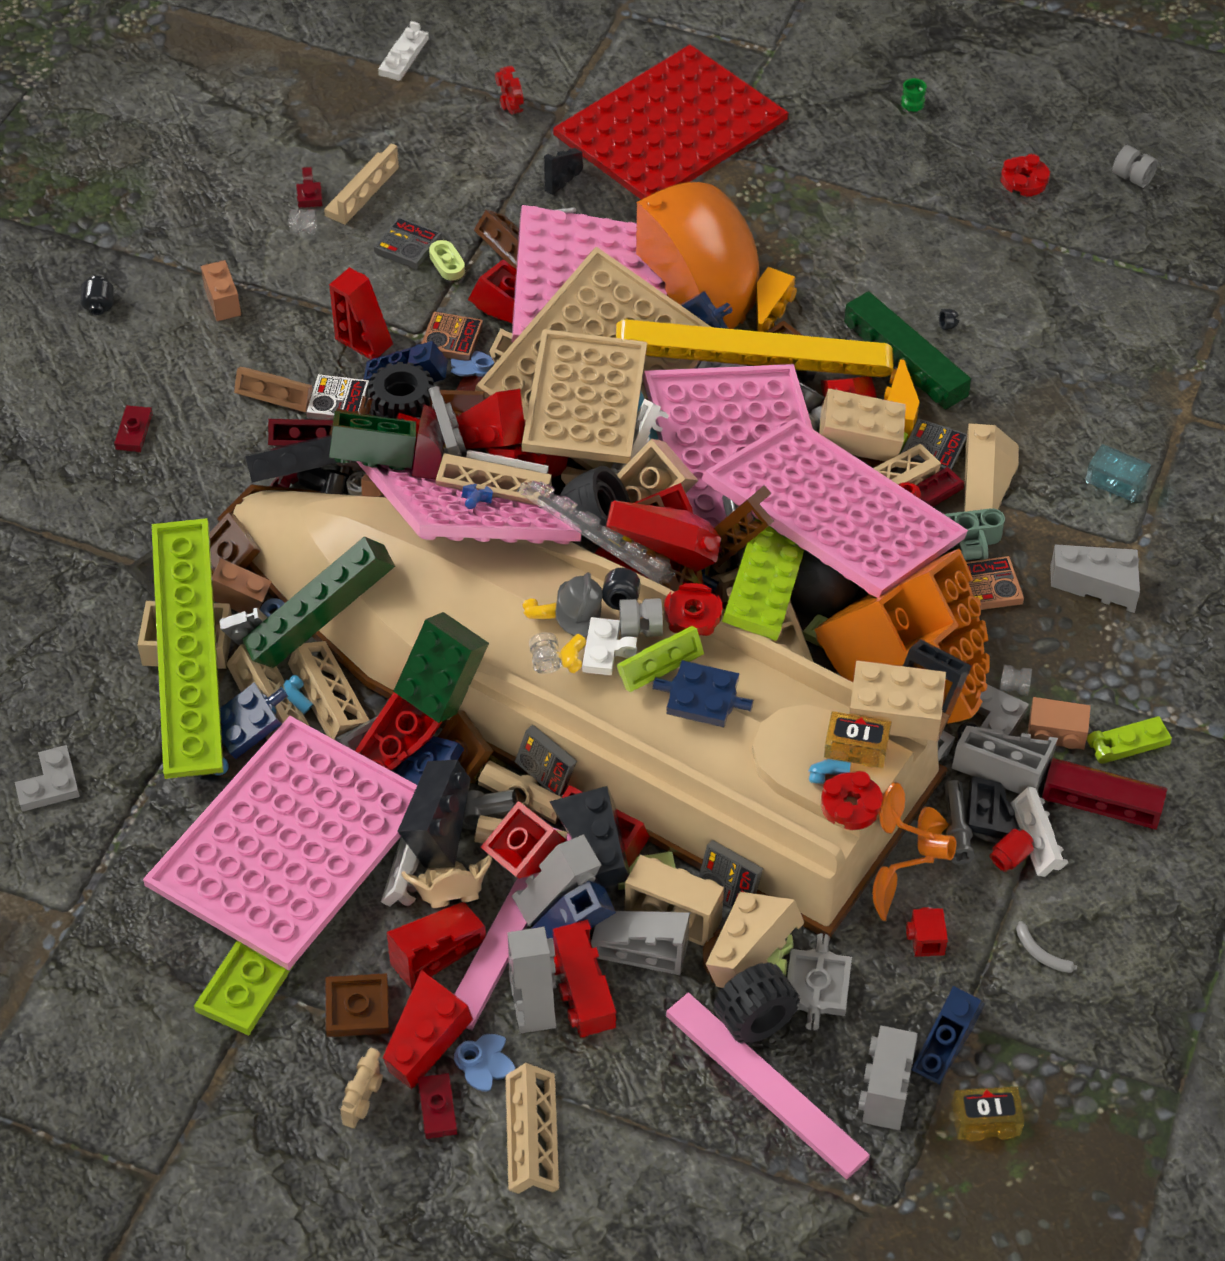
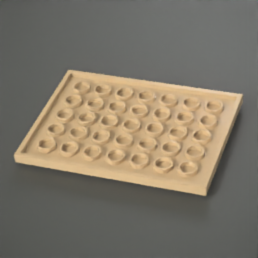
(589, 304)

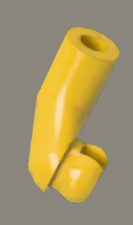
(534, 611)
(570, 652)

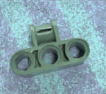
(983, 528)

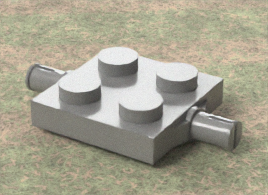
(447, 422)
(820, 980)

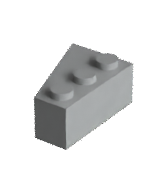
(888, 1077)

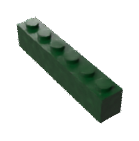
(925, 363)
(318, 602)

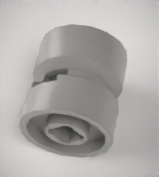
(1134, 165)
(630, 614)

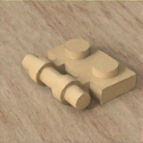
(360, 1089)

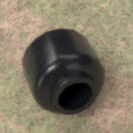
(97, 295)
(620, 585)

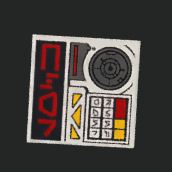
(335, 393)

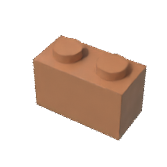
(221, 290)
(238, 587)
(1059, 720)

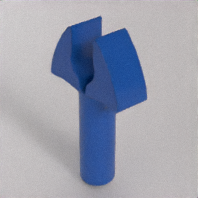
(474, 496)

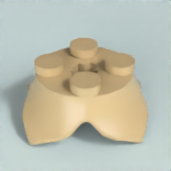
(445, 884)

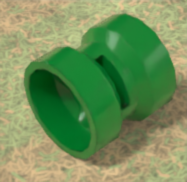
(913, 94)

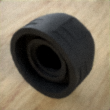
(595, 492)
(820, 588)

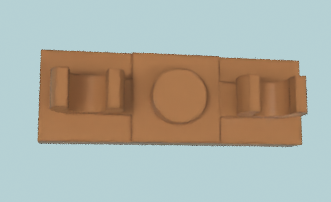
(273, 389)

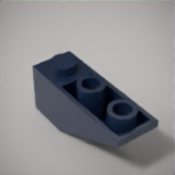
(424, 355)
(583, 903)
(948, 1034)

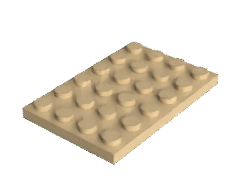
(585, 396)

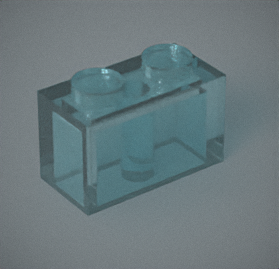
(1118, 472)

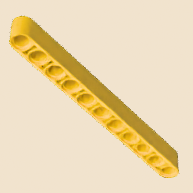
(759, 348)

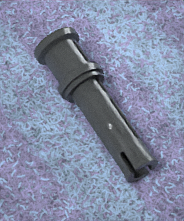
(957, 822)

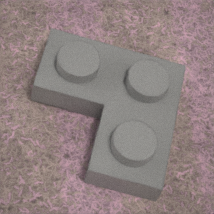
(1001, 710)
(53, 786)

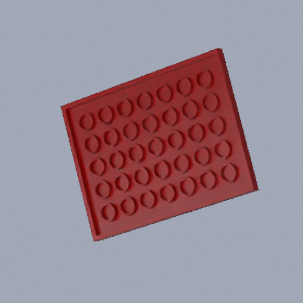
(670, 123)

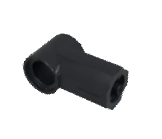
(324, 480)

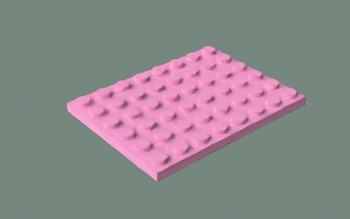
(555, 246)
(720, 414)
(837, 507)
(442, 512)
(285, 842)

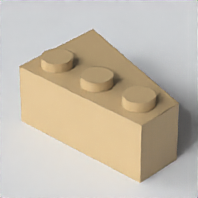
(752, 934)

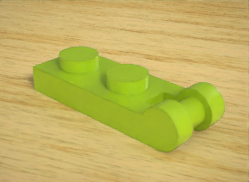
(1129, 740)

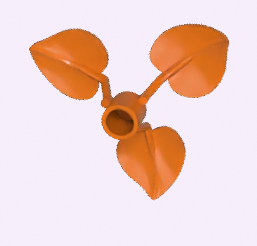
(929, 843)

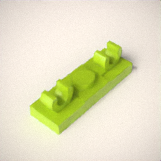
(660, 659)

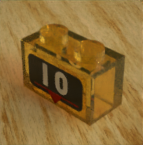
(857, 739)
(987, 1113)

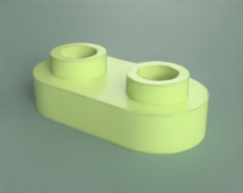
(447, 260)

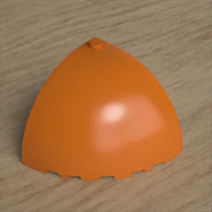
(699, 245)
(926, 606)

